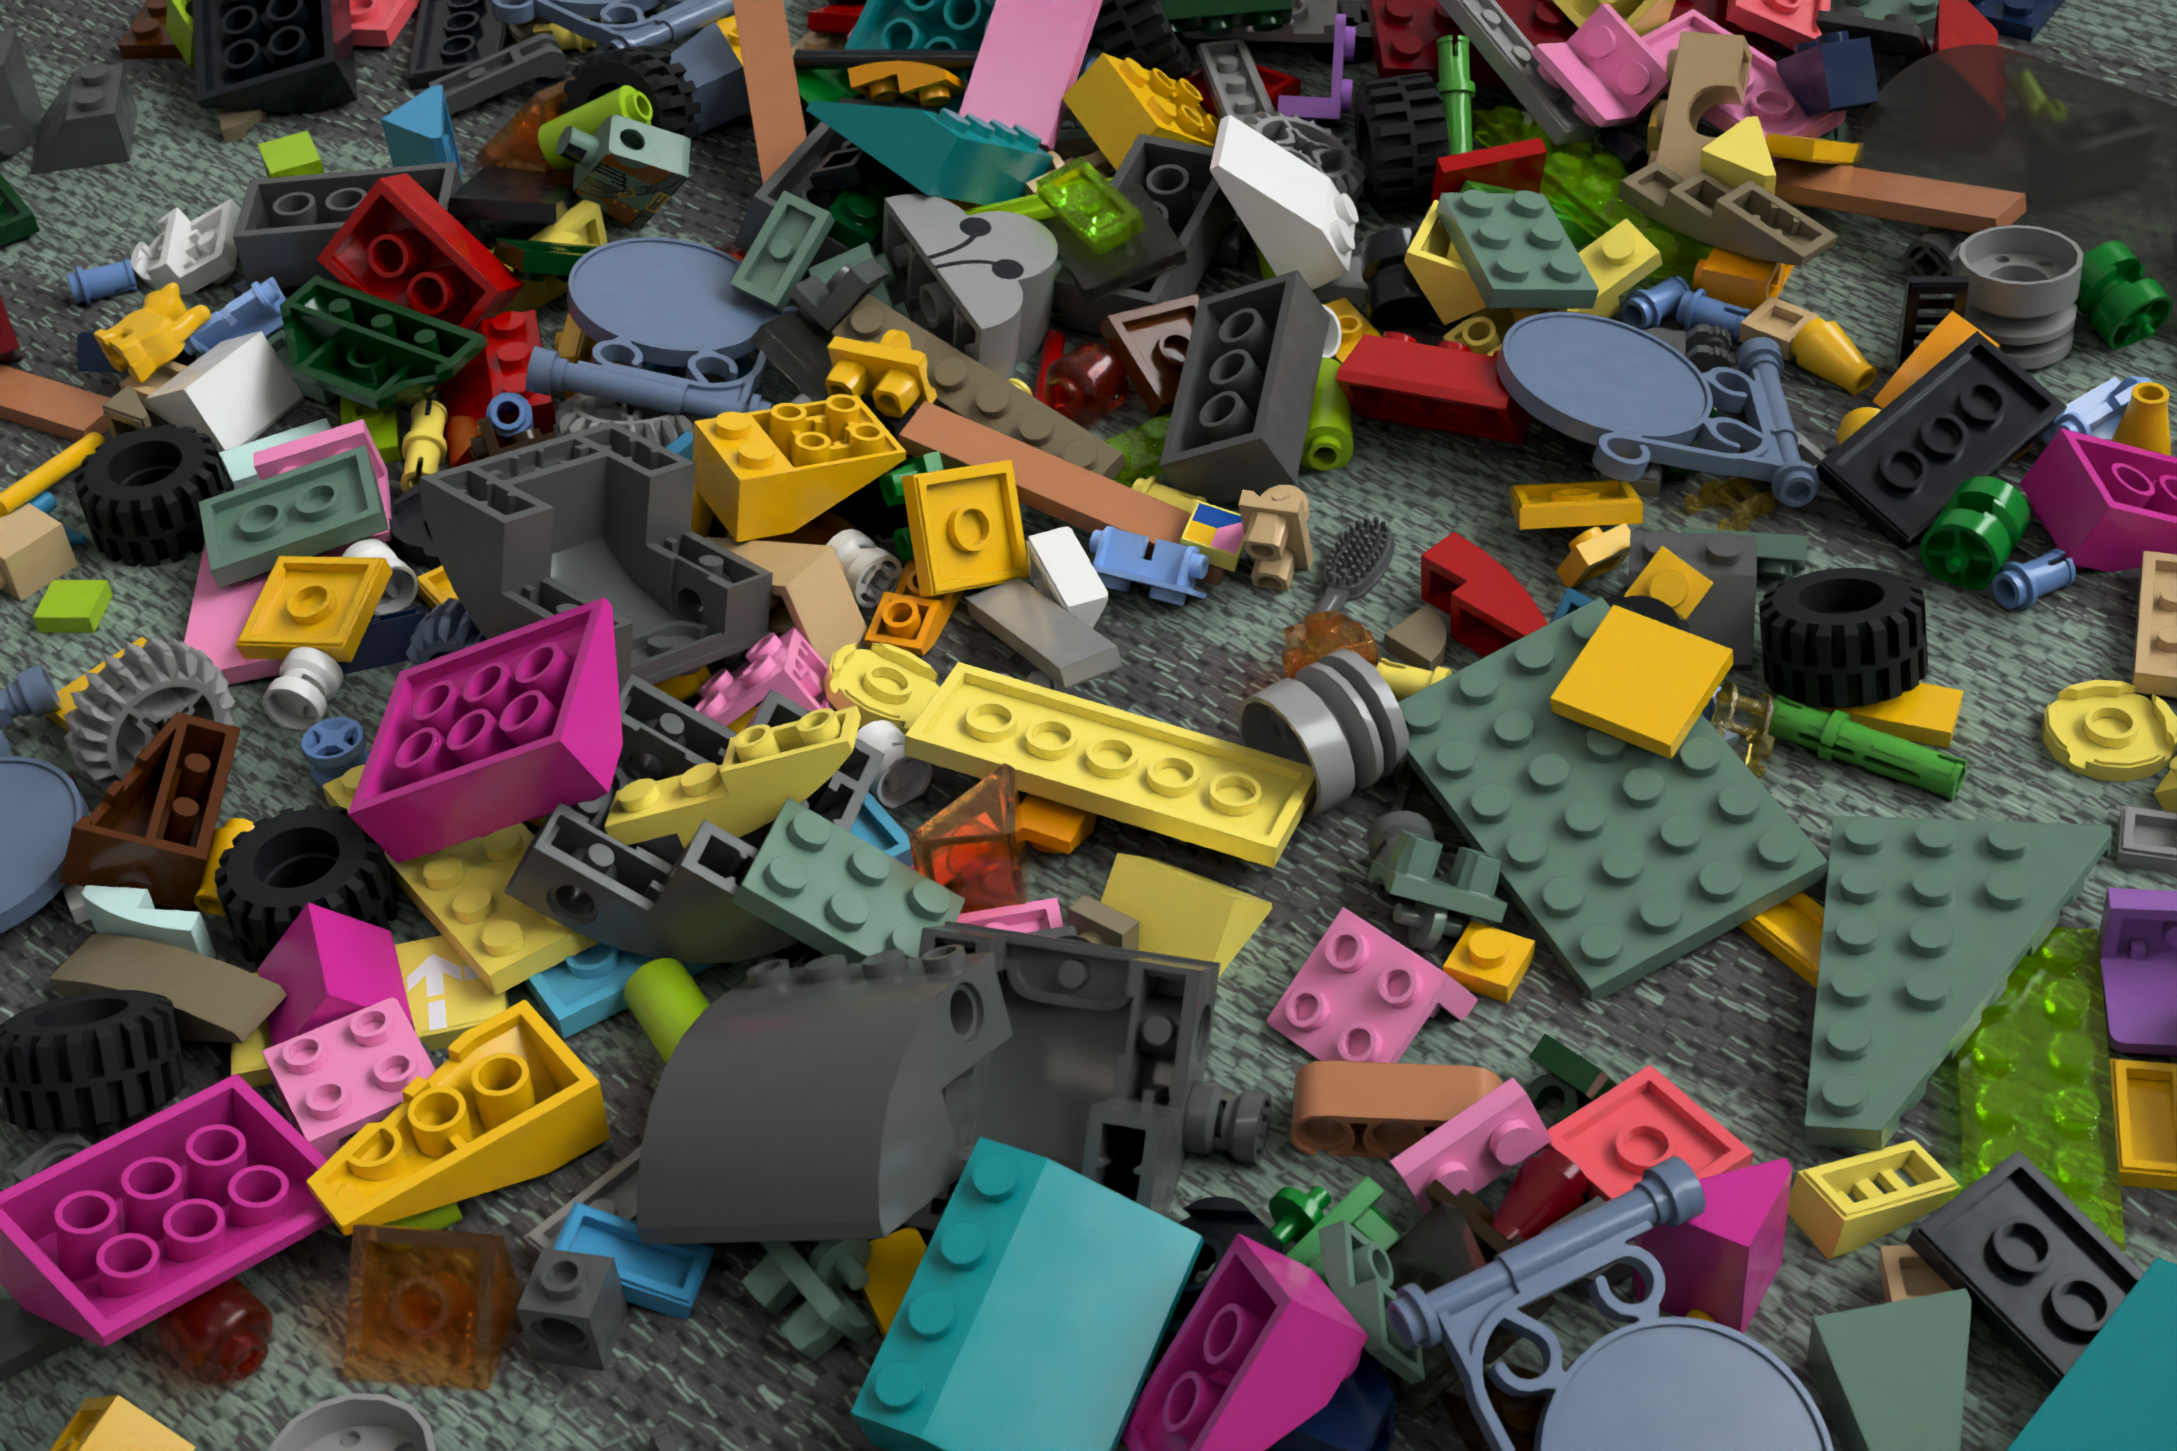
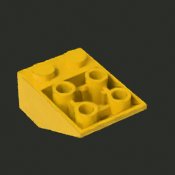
(1123, 99)
(788, 462)

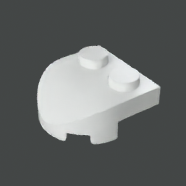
(190, 251)

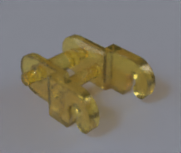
(1726, 492)
(1757, 733)

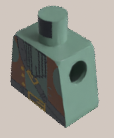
(626, 167)

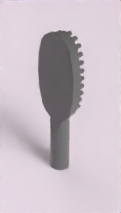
(1355, 564)

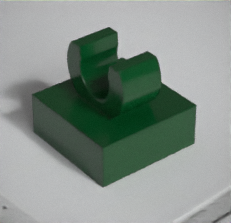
(1565, 1075)

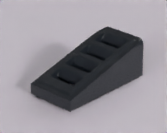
(1912, 302)

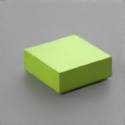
(73, 606)

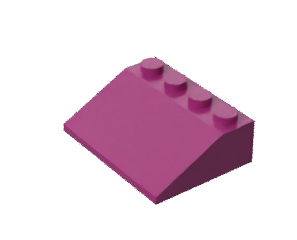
(495, 735)
(158, 1213)

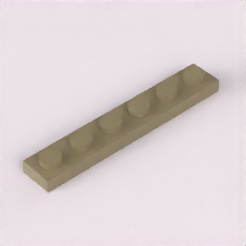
(983, 395)

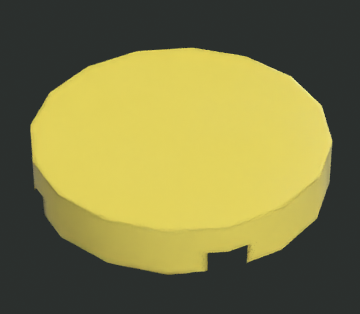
(881, 683)
(2108, 746)

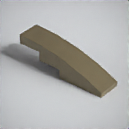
(1735, 220)
(207, 994)

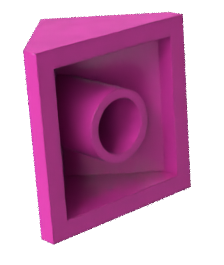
(330, 971)
(1728, 1252)

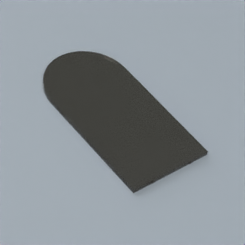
(2078, 147)

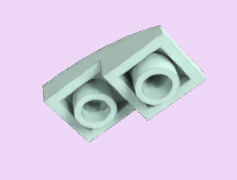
(133, 914)

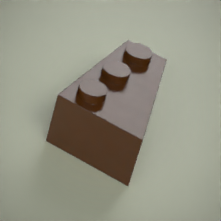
(159, 817)

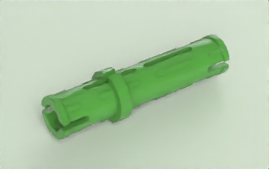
(1456, 91)
(1877, 751)

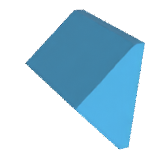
(422, 131)

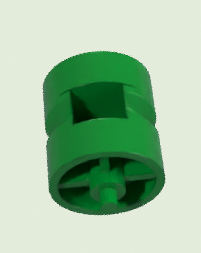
(2121, 301)
(1975, 532)

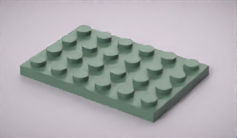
(1596, 838)

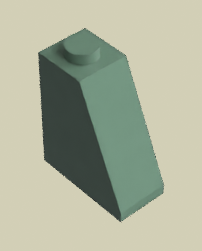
(1895, 1372)

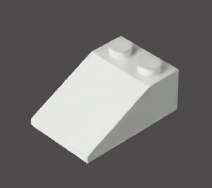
(1285, 204)

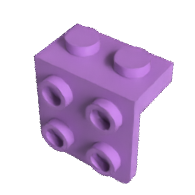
(1325, 109)
(2140, 970)

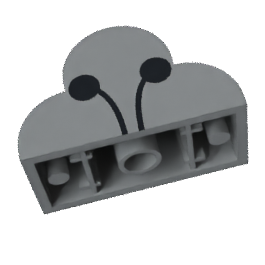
(974, 277)

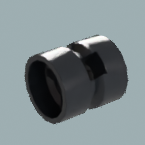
(1393, 294)

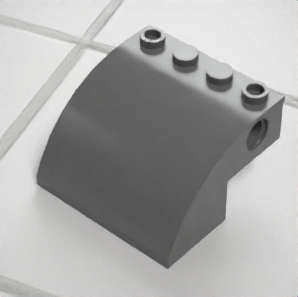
(590, 523)
(654, 892)
(1093, 1060)
(816, 1099)

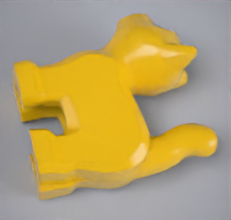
(152, 334)

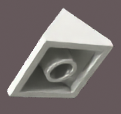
(229, 392)

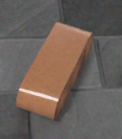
(1379, 1105)

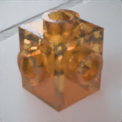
(1324, 634)

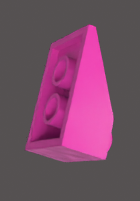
(2104, 500)
(1248, 1359)

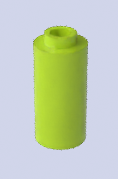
(588, 118)
(1329, 428)
(664, 1002)

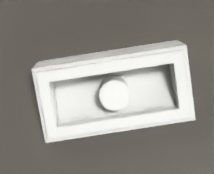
(1065, 574)

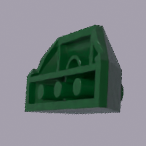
(371, 346)

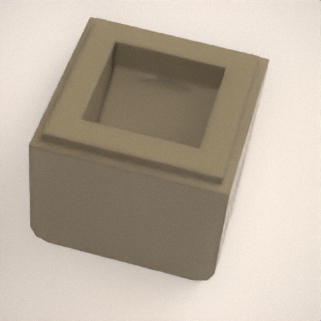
(125, 412)

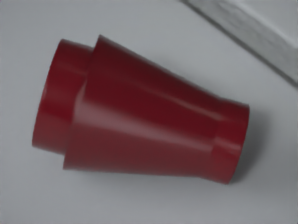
(1540, 1195)

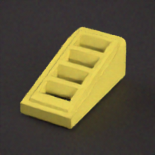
(1841, 1226)

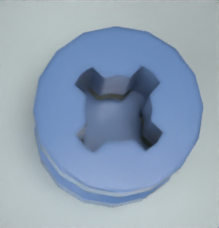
(334, 748)

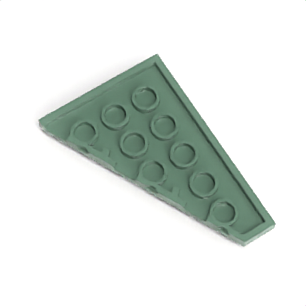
(1917, 946)

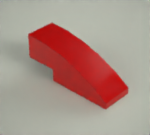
(1479, 595)

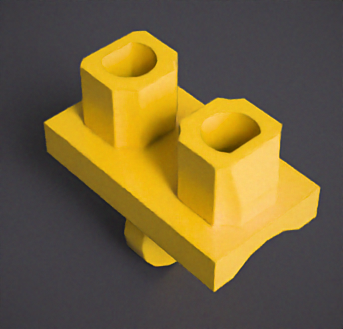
(882, 370)

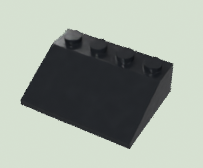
(274, 55)

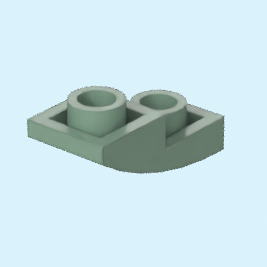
(1361, 1279)

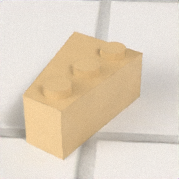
(806, 593)

